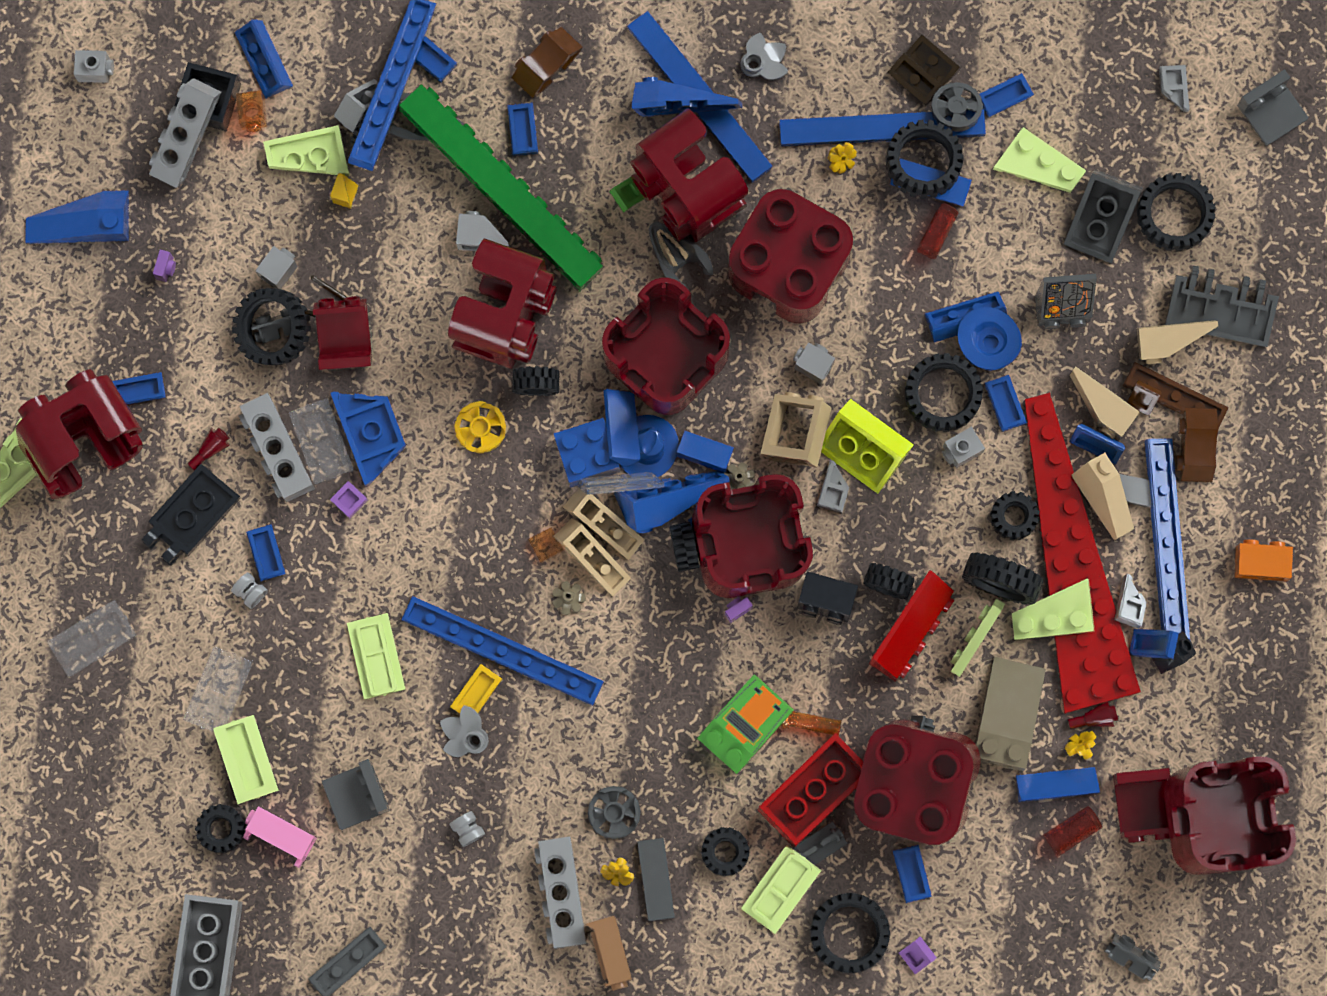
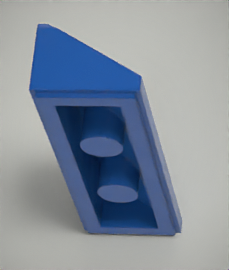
(263, 58)
(956, 195)
(946, 321)
(621, 427)
(1057, 784)

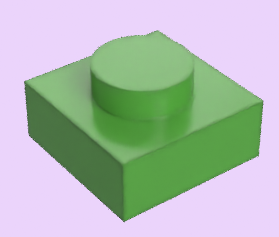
(626, 194)

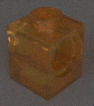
(249, 101)

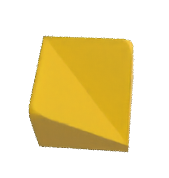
(343, 191)

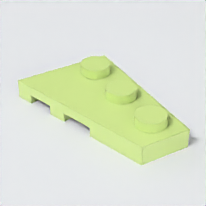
(310, 152)
(1038, 161)
(1057, 614)
(976, 637)

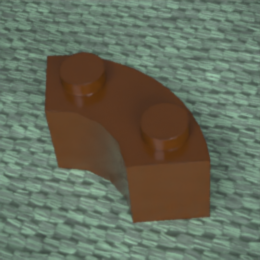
(555, 52)
(1198, 445)

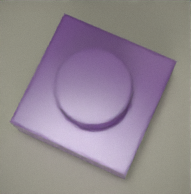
(164, 266)
(349, 499)
(738, 608)
(917, 955)

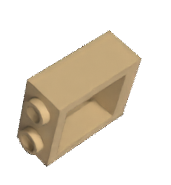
(817, 430)

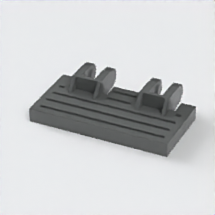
(1235, 318)

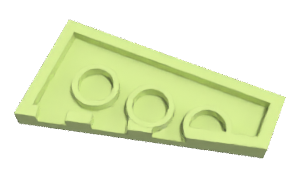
(14, 469)

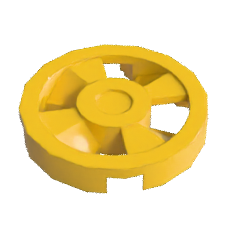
(480, 427)

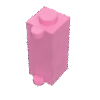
(279, 833)

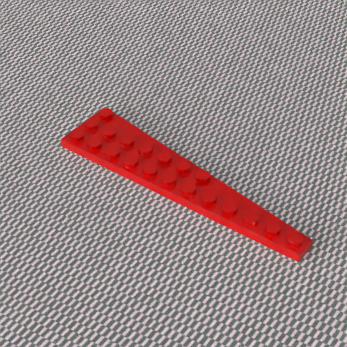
(1090, 664)

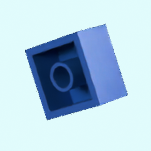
(585, 452)

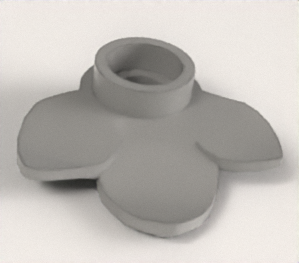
(767, 56)
(460, 733)

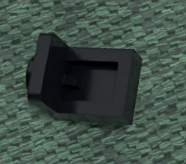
(1183, 652)

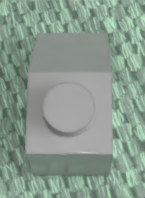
(355, 105)
(473, 229)

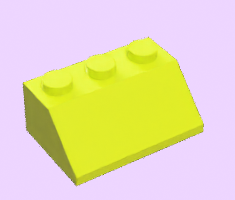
(864, 446)

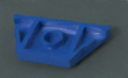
(370, 432)

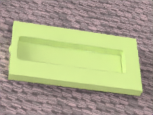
(376, 656)
(245, 759)
(781, 889)

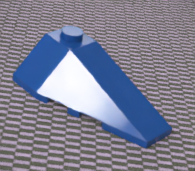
(660, 98)
(89, 219)
(656, 506)

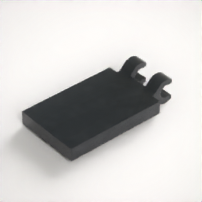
(190, 514)

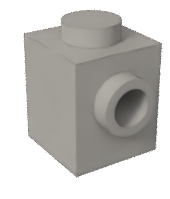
(93, 66)
(277, 267)
(814, 362)
(962, 448)

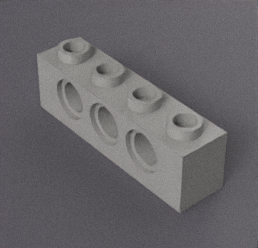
(204, 100)
(264, 410)
(574, 933)

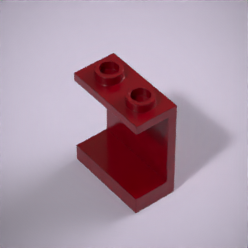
(343, 333)
(1142, 804)

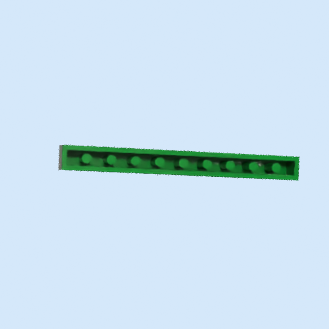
(501, 187)

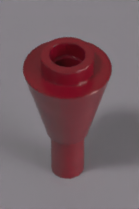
(213, 443)
(1098, 717)

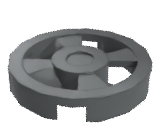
(956, 106)
(614, 812)

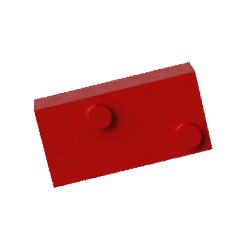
(813, 791)

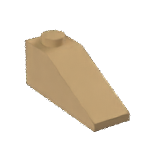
(1165, 340)
(1106, 408)
(1106, 495)
(603, 523)
(592, 556)

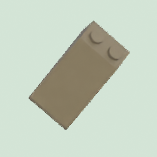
(1009, 713)

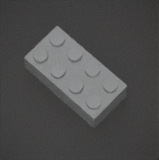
(206, 946)

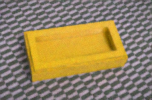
(477, 690)

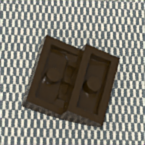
(923, 69)

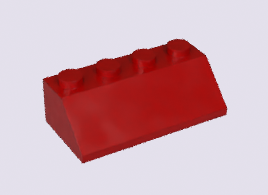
(912, 626)

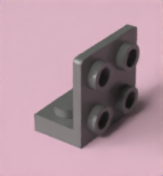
(1272, 109)
(356, 795)

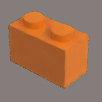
(1263, 561)

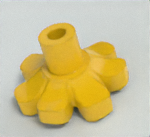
(841, 157)
(1081, 744)
(617, 872)

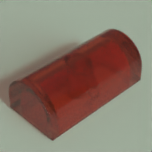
(937, 231)
(1073, 831)

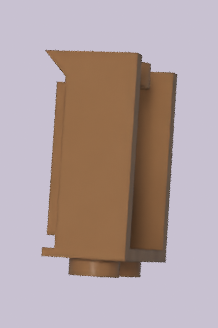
(610, 952)

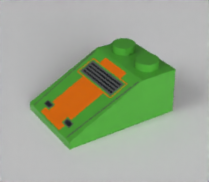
(745, 724)

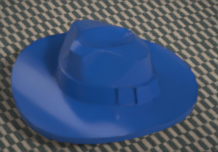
(989, 338)
(657, 446)

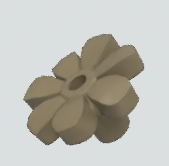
(745, 479)
(568, 603)

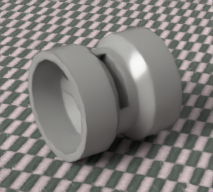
(249, 590)
(467, 829)

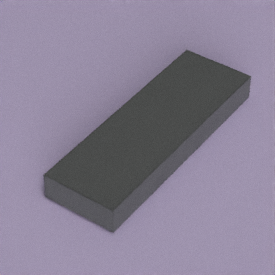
(656, 879)
(347, 962)

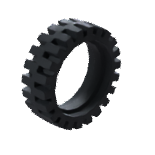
(929, 131)
(1186, 184)
(244, 326)
(947, 362)
(1002, 578)
(881, 925)

